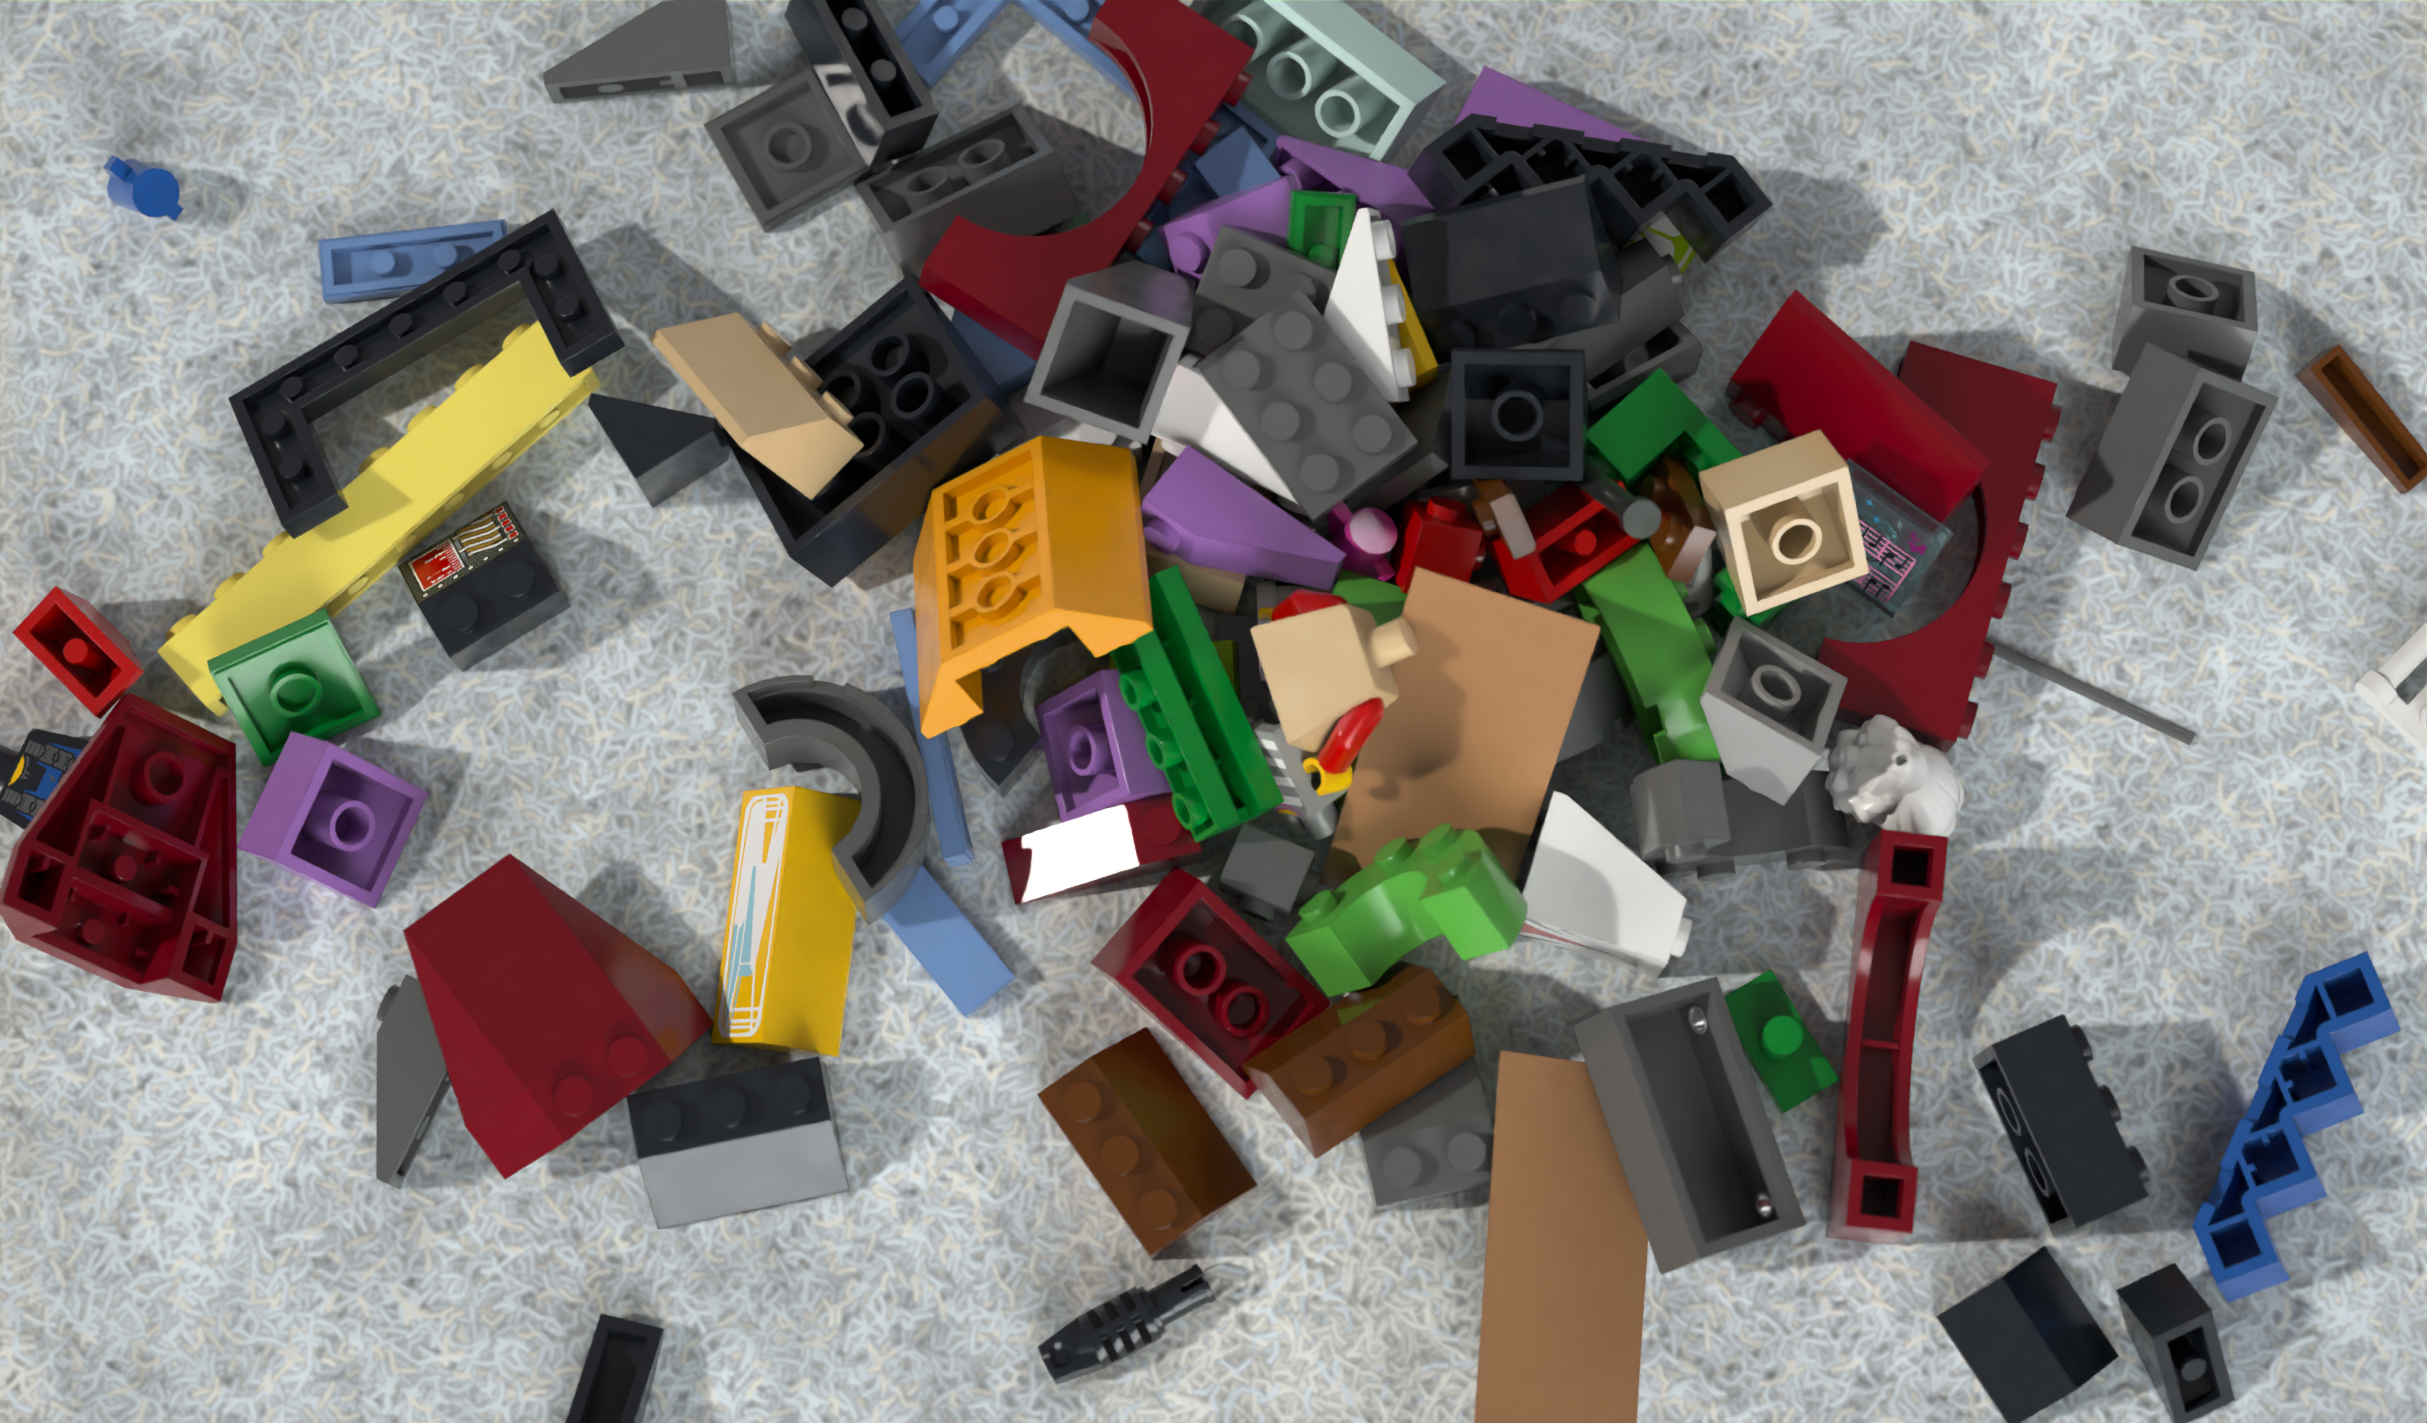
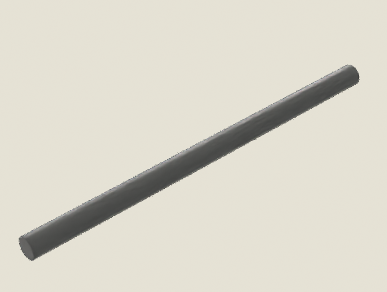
(2092, 693)

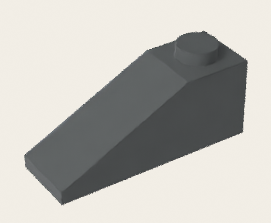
(659, 51)
(409, 1080)

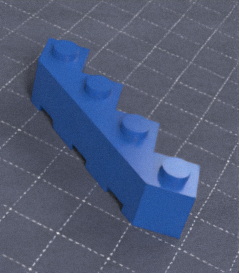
(2297, 1095)

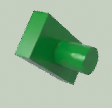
(1778, 1042)

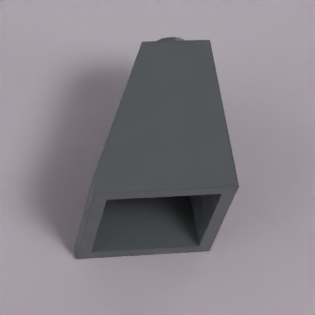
(1114, 348)

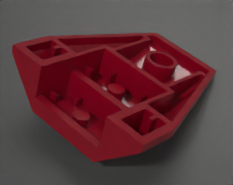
(135, 858)
(542, 1010)

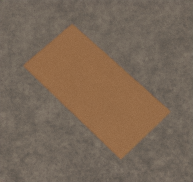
(1470, 725)
(1559, 1256)

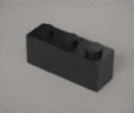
(865, 75)

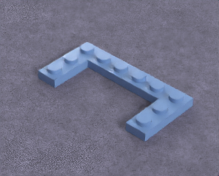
(942, 30)

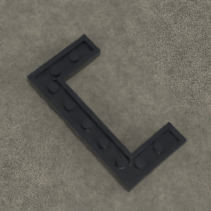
(280, 408)

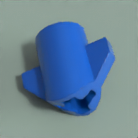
(143, 188)

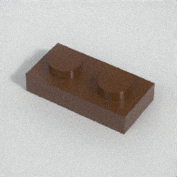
(1685, 521)

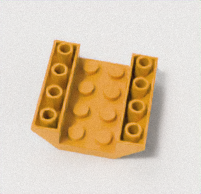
(1019, 554)

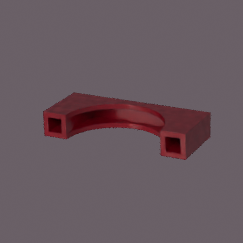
(1182, 79)
(1929, 673)

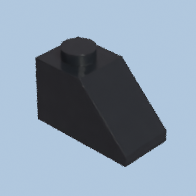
(2177, 1343)

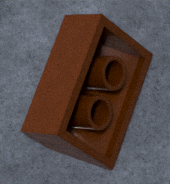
(1363, 1056)
(1147, 1141)

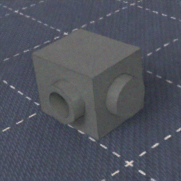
(1268, 874)

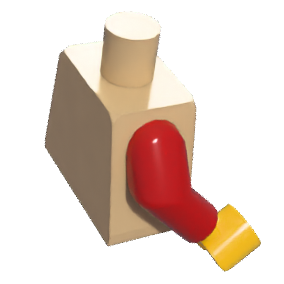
(1329, 676)

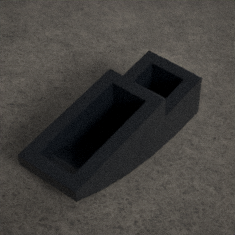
(617, 1372)

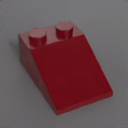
(1207, 977)

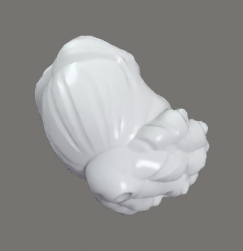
(1893, 780)

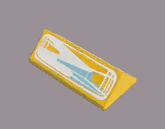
(787, 926)

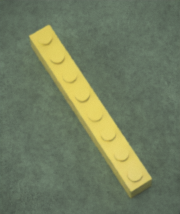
(391, 505)

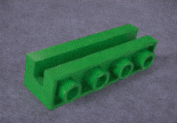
(1193, 716)

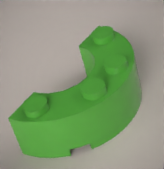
(1655, 651)
(1402, 900)

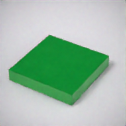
(295, 683)

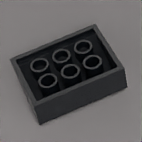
(923, 420)

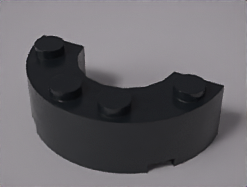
(1001, 737)

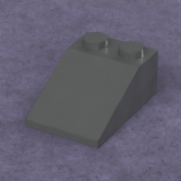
(1431, 1142)

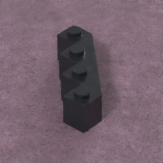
(1631, 179)

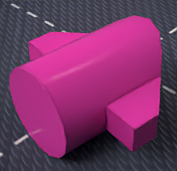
(1364, 539)

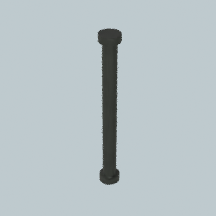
(1636, 515)

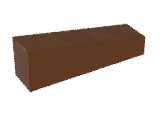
(2364, 417)

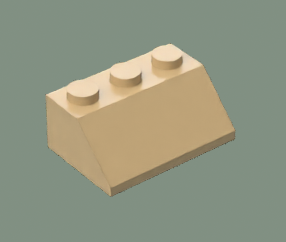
(763, 397)

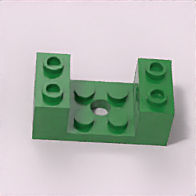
(1664, 421)

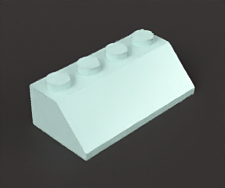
(1328, 74)

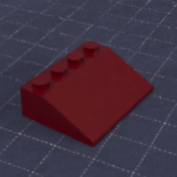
(1816, 377)

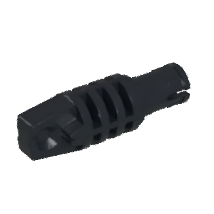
(1122, 1325)

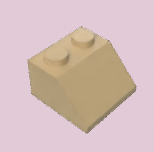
(1785, 521)

